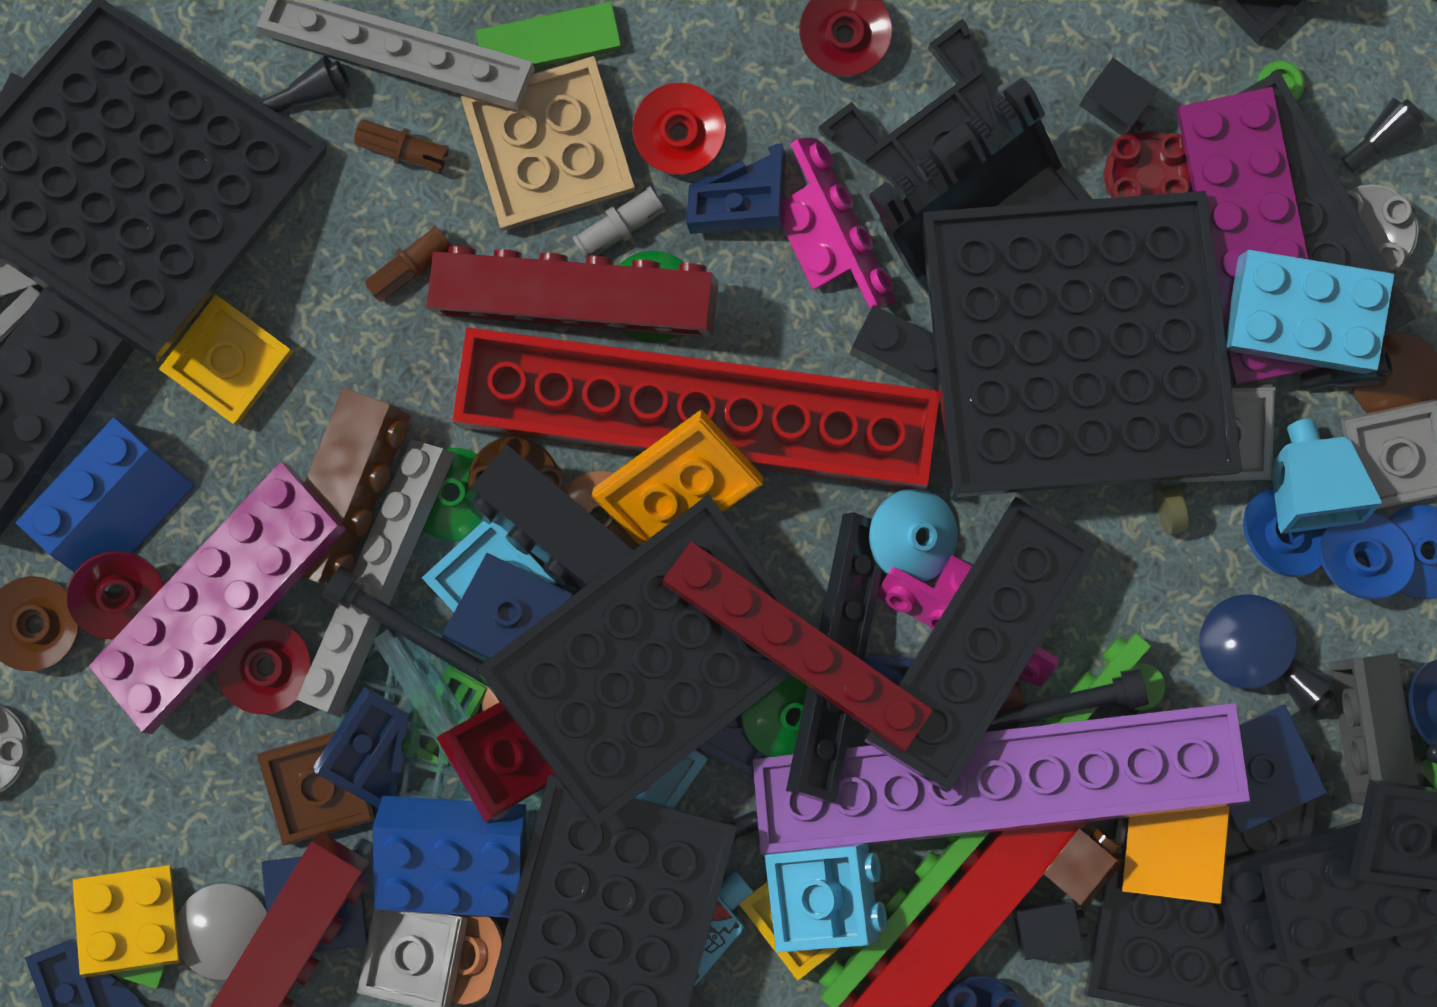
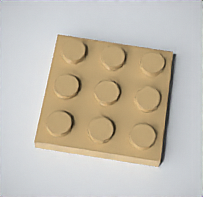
(552, 151)

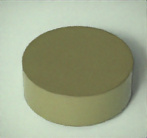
(1172, 509)

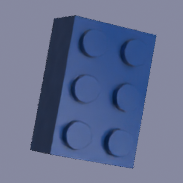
(446, 857)

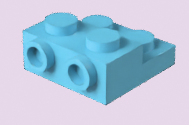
(825, 898)

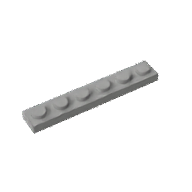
(399, 49)
(380, 571)

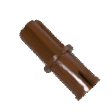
(401, 146)
(406, 264)

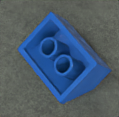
(105, 498)

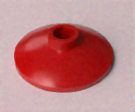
(674, 106)

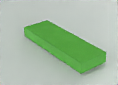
(556, 36)

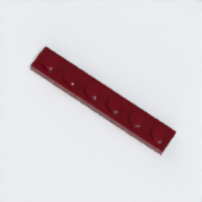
(797, 647)

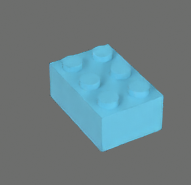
(1308, 312)

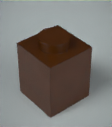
(1085, 865)

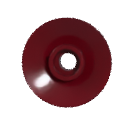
(867, 21)
(104, 612)
(247, 687)

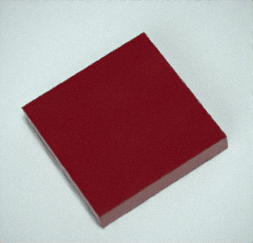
(494, 761)

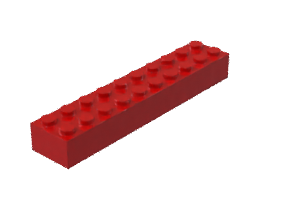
(638, 397)

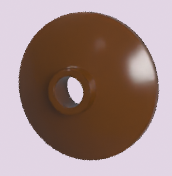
(18, 604)

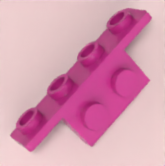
(827, 232)
(928, 603)

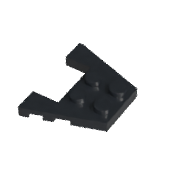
(901, 147)

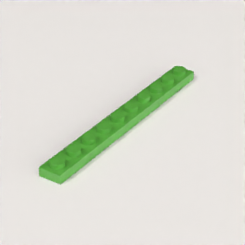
(936, 870)

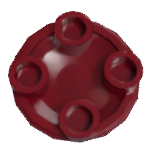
(1147, 165)

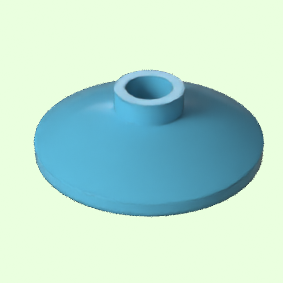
(895, 529)

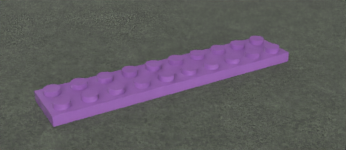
(1018, 782)

